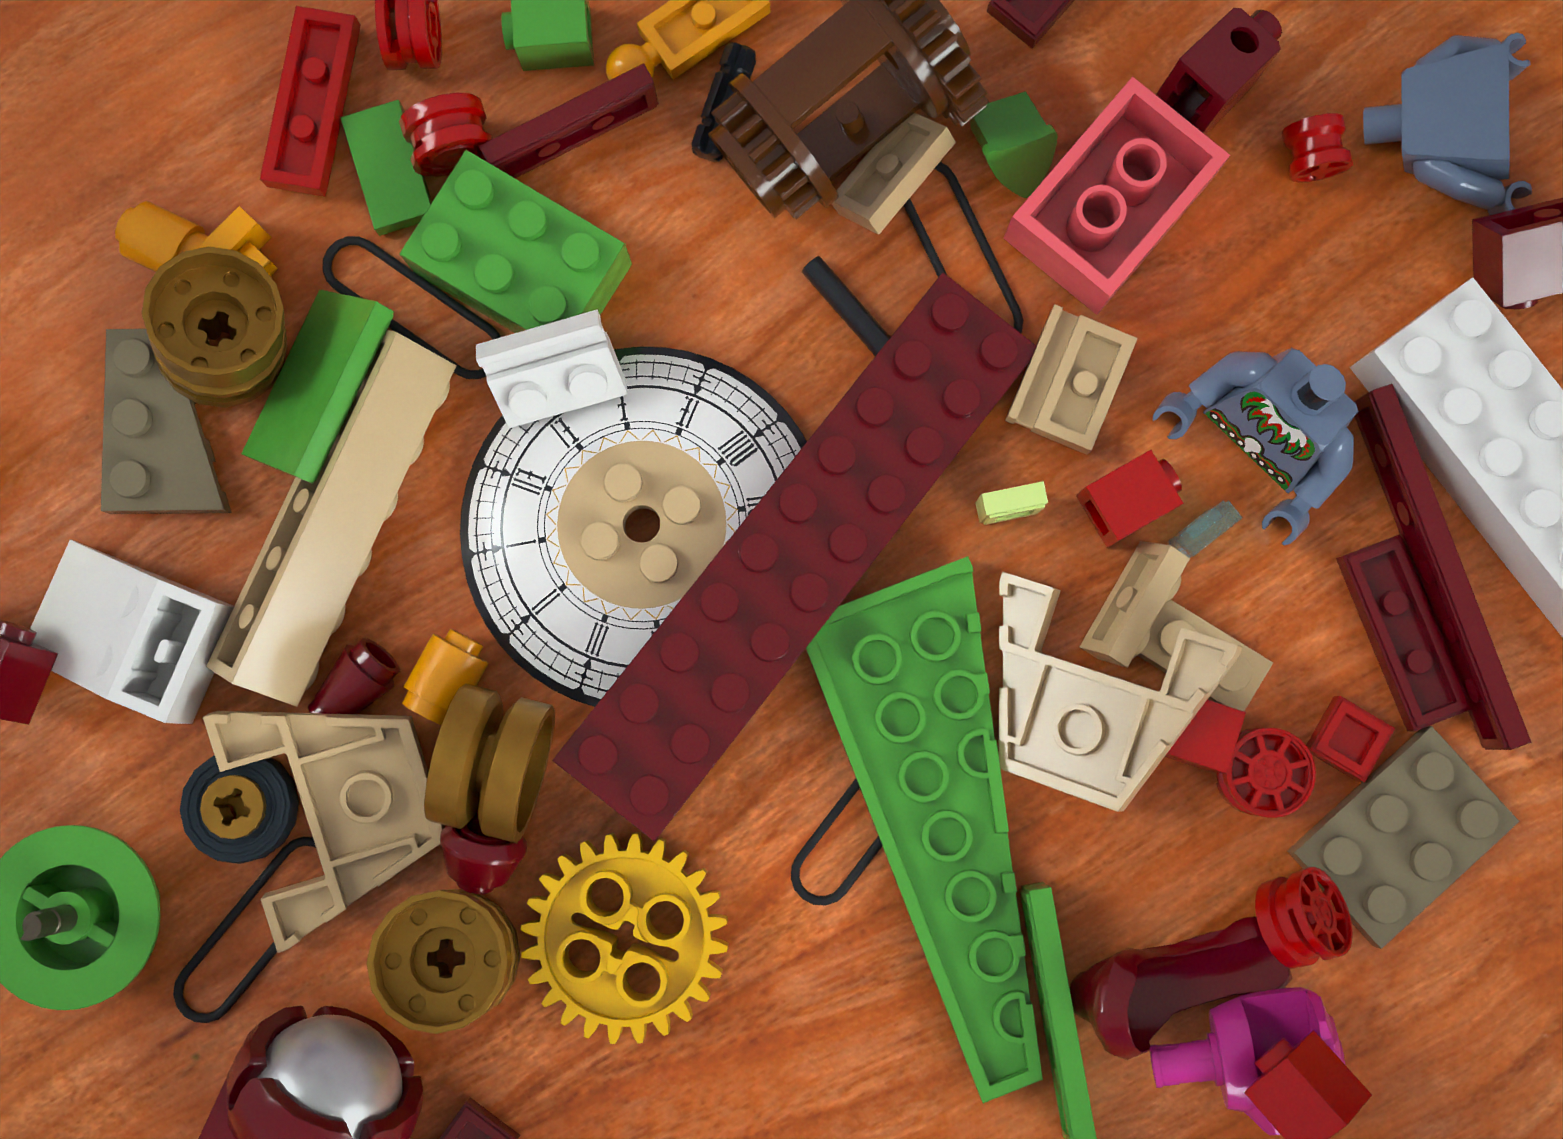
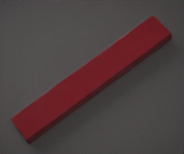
(1439, 569)

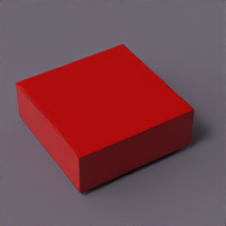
(1349, 739)

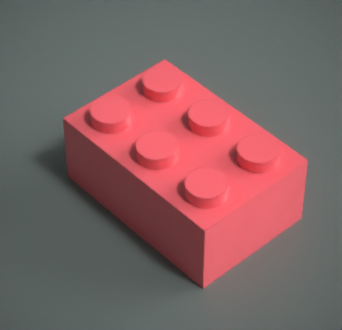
(1114, 195)

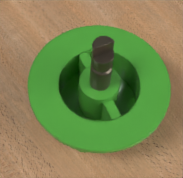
(74, 917)

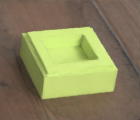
(1011, 503)

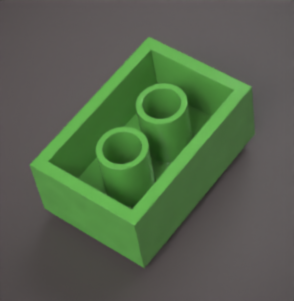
(513, 250)

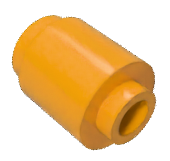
(155, 235)
(441, 672)

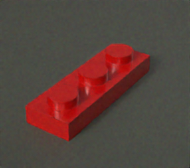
(310, 101)

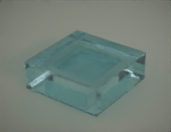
(1205, 529)

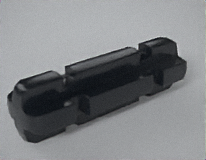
(734, 60)

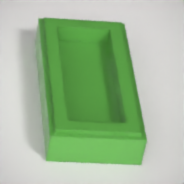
(381, 155)

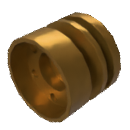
(197, 300)
(417, 986)

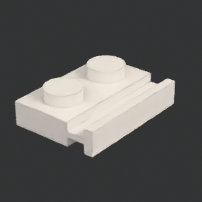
(552, 369)

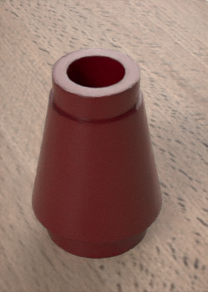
(356, 679)

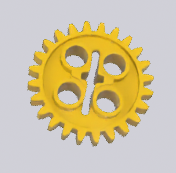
(604, 993)

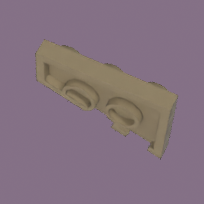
(152, 438)

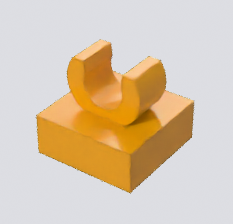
(243, 235)

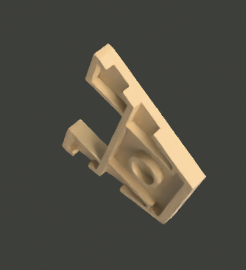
(1085, 726)
(361, 797)

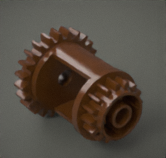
(920, 68)

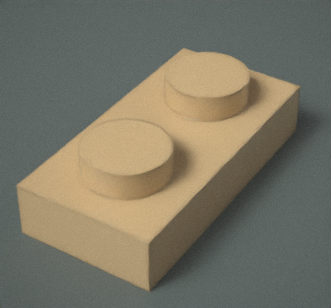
(892, 172)
(1134, 603)
(1242, 678)

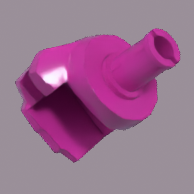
(1238, 1037)

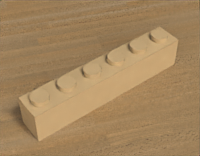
(329, 527)

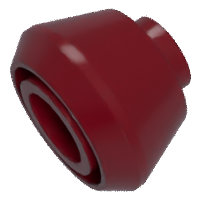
(479, 860)

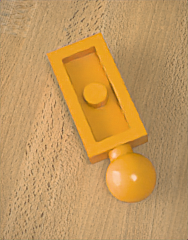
(685, 34)

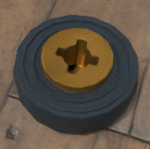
(263, 810)

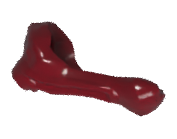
(1142, 988)

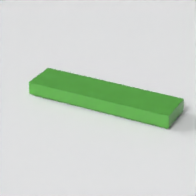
(1057, 1011)

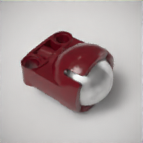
(318, 1081)

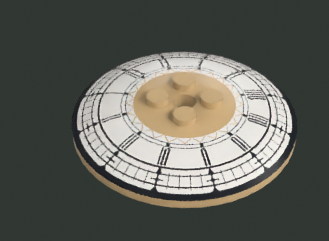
(554, 499)

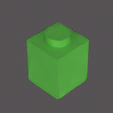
(549, 33)

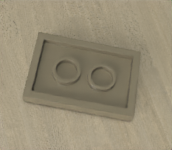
(1405, 835)

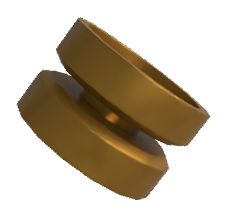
(489, 762)

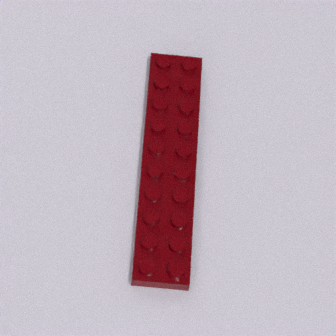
(795, 558)

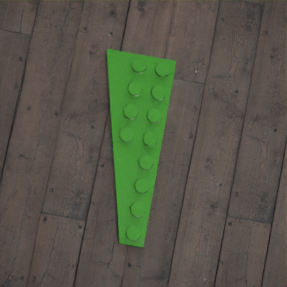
(921, 740)

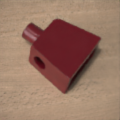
(1224, 64)

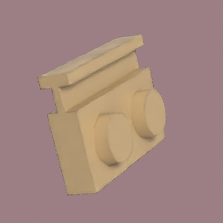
(1071, 379)

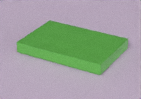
(318, 384)

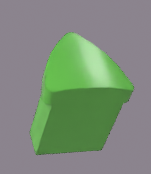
(1015, 142)

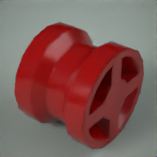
(1317, 147)

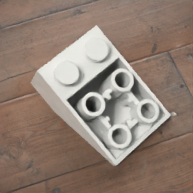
(130, 634)

